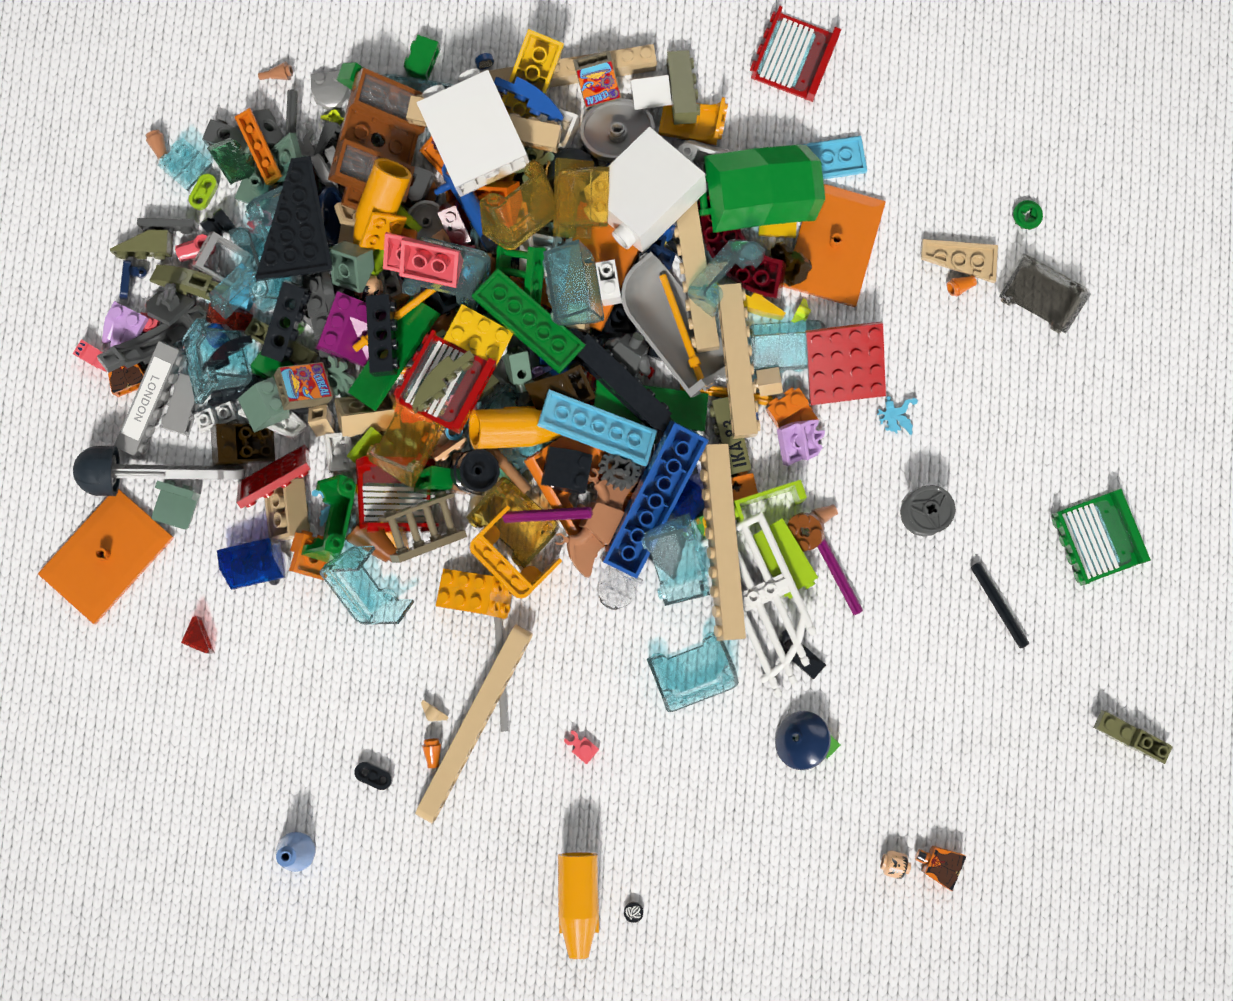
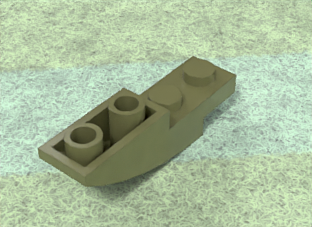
(185, 280)
(300, 355)
(434, 384)
(1133, 737)

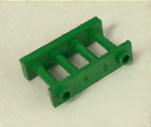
(534, 268)

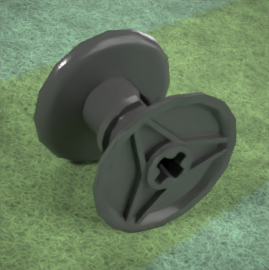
(927, 510)

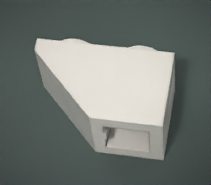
(608, 282)

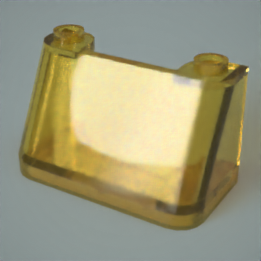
(522, 212)
(406, 445)
(523, 538)

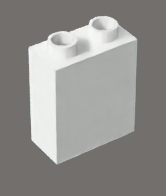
(472, 131)
(650, 190)

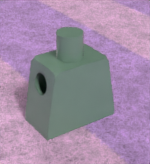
(517, 360)

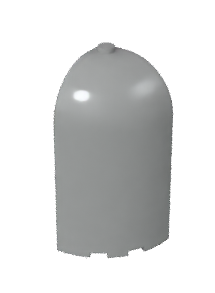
(651, 314)

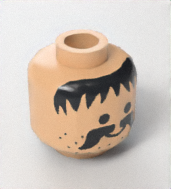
(373, 287)
(895, 864)

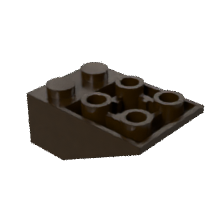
(570, 382)
(240, 445)

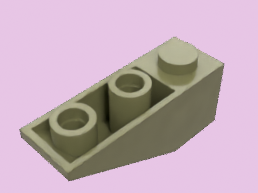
(147, 244)

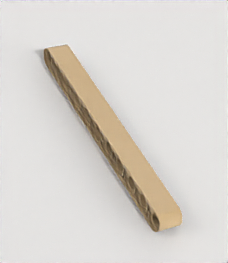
(474, 724)

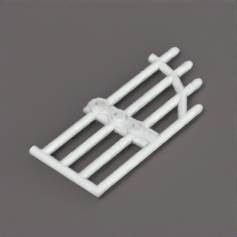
(768, 591)

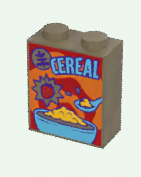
(597, 78)
(303, 385)

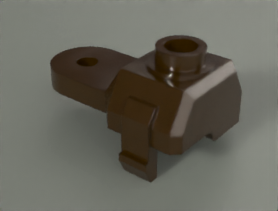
(796, 263)

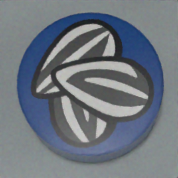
(484, 61)

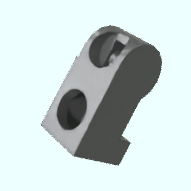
(421, 185)

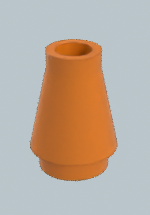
(957, 286)
(432, 752)

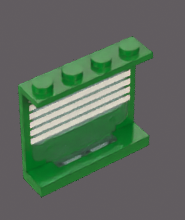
(1100, 537)

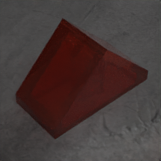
(197, 636)

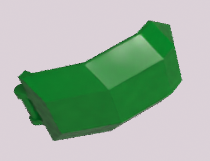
(763, 187)

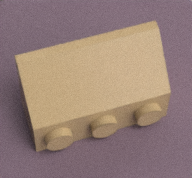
(357, 418)
(287, 511)

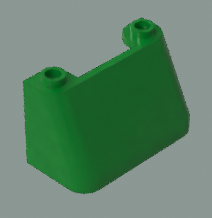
(339, 493)

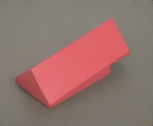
(422, 260)

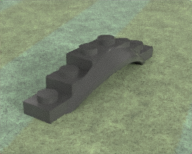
(320, 301)
(143, 346)

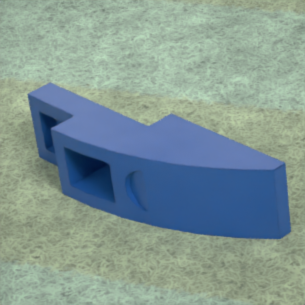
(538, 101)

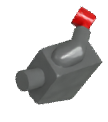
(631, 353)

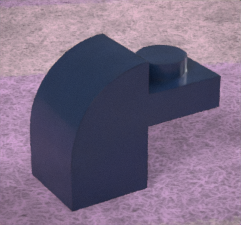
(663, 254)

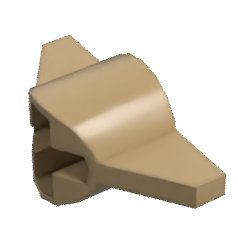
(432, 712)

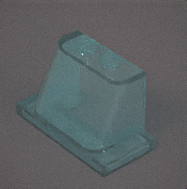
(199, 345)

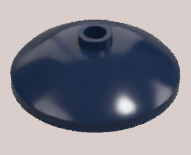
(328, 199)
(812, 743)

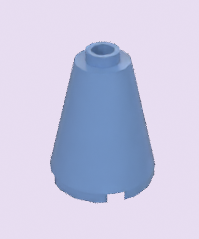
(295, 851)

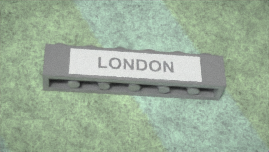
(150, 399)

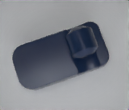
(127, 272)

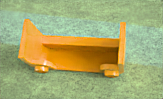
(517, 583)

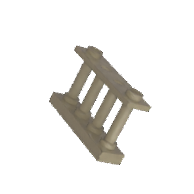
(419, 546)

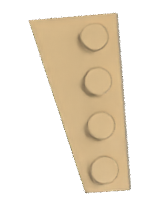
(962, 257)

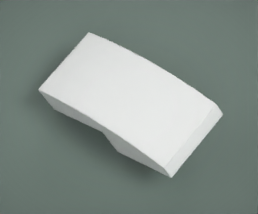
(222, 414)

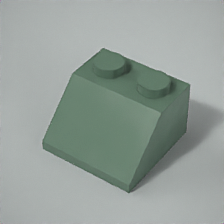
(351, 265)
(263, 405)

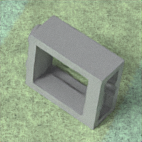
(208, 246)

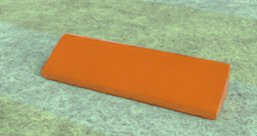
(258, 147)

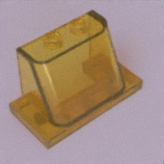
(579, 198)

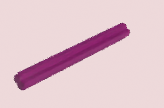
(548, 514)
(840, 578)

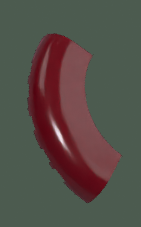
(763, 280)

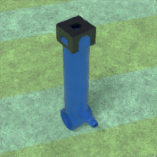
(471, 207)

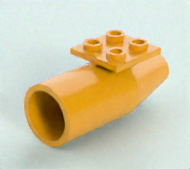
(380, 204)
(507, 428)
(578, 901)

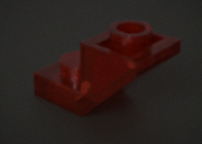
(237, 320)

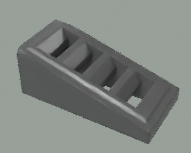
(328, 138)

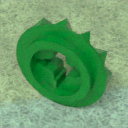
(1036, 214)

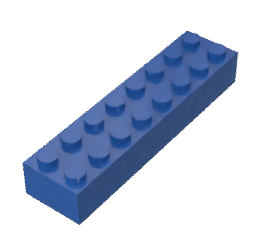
(654, 497)

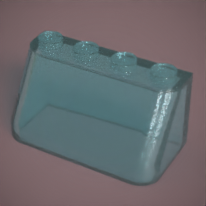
(573, 284)
(780, 344)

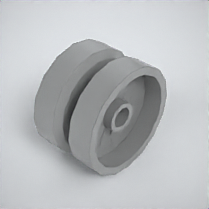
(322, 169)
(426, 215)

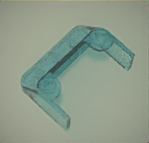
(360, 592)

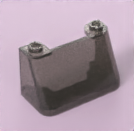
(1045, 293)

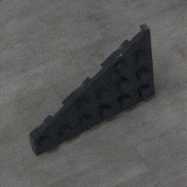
(297, 231)

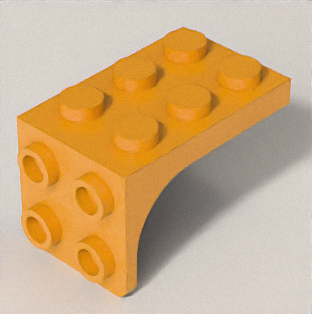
(707, 128)
(473, 593)

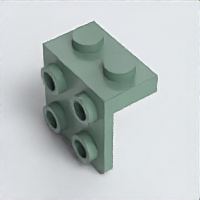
(175, 504)

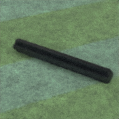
(999, 605)

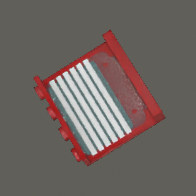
(794, 55)
(461, 393)
(381, 493)

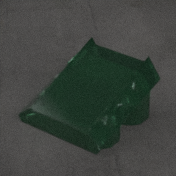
(232, 160)

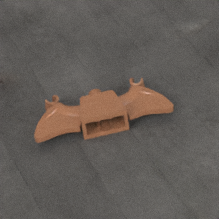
(599, 528)

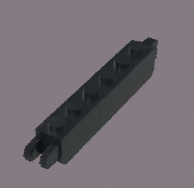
(622, 384)

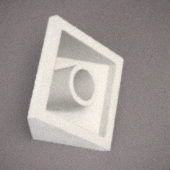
(651, 92)

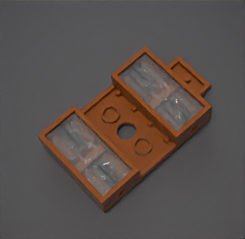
(380, 108)

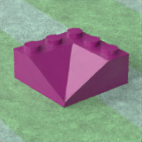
(344, 327)

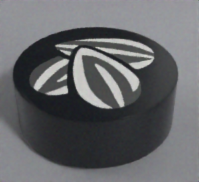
(633, 912)

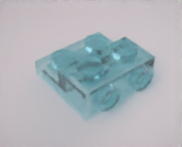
(184, 164)

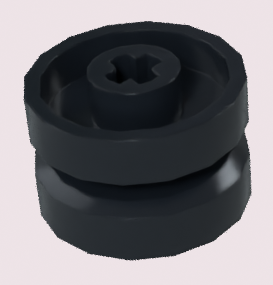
(474, 471)

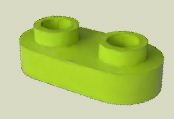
(200, 191)

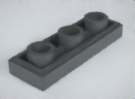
(185, 226)

